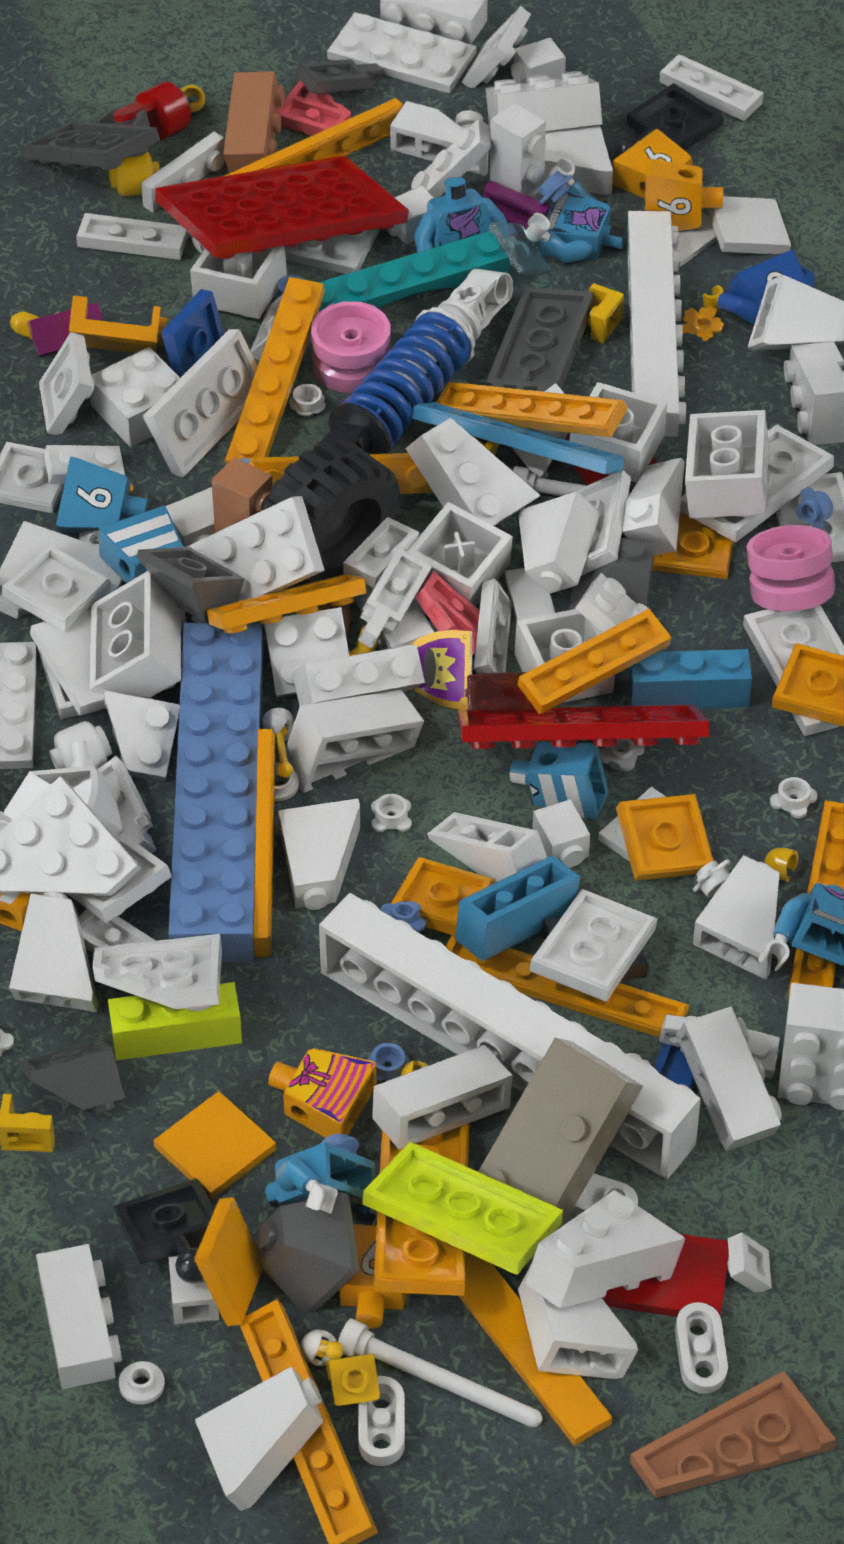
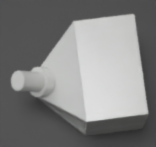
(82, 777)

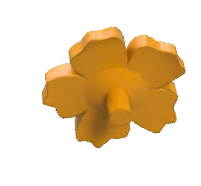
(702, 323)

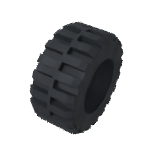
(344, 498)

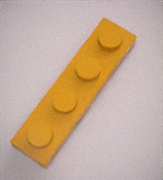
(299, 599)
(594, 661)

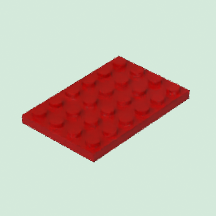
(281, 206)
(596, 723)

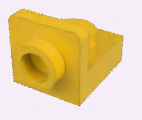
(606, 312)
(24, 1131)
(353, 1379)

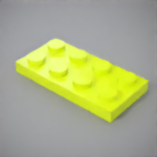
(462, 1207)

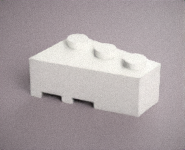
(817, 390)
(469, 474)

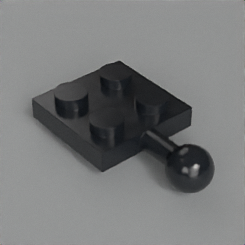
(675, 114)
(168, 1224)

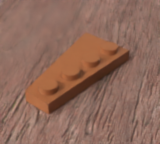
(736, 1438)

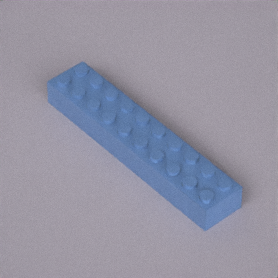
(217, 787)

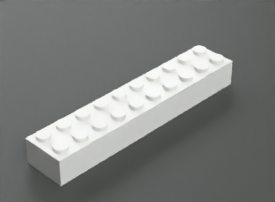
(469, 1008)

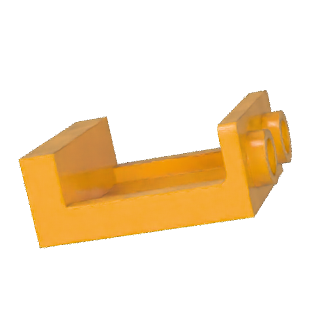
(115, 335)

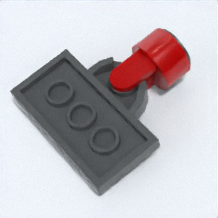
(117, 133)

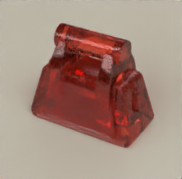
(496, 692)

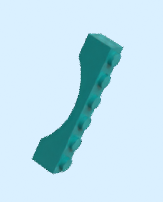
(423, 271)

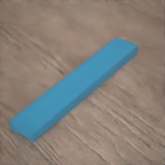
(521, 438)

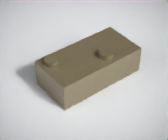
(561, 1126)

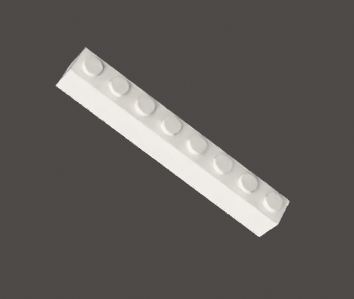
(654, 312)

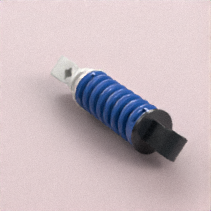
(419, 364)

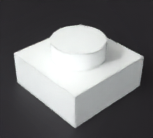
(749, 1263)

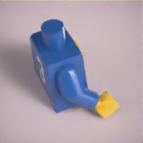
(749, 285)

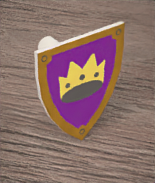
(445, 667)

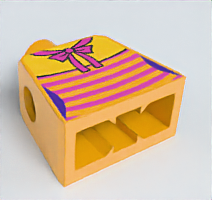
(325, 1090)

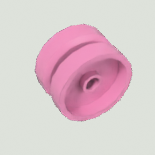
(348, 344)
(791, 568)

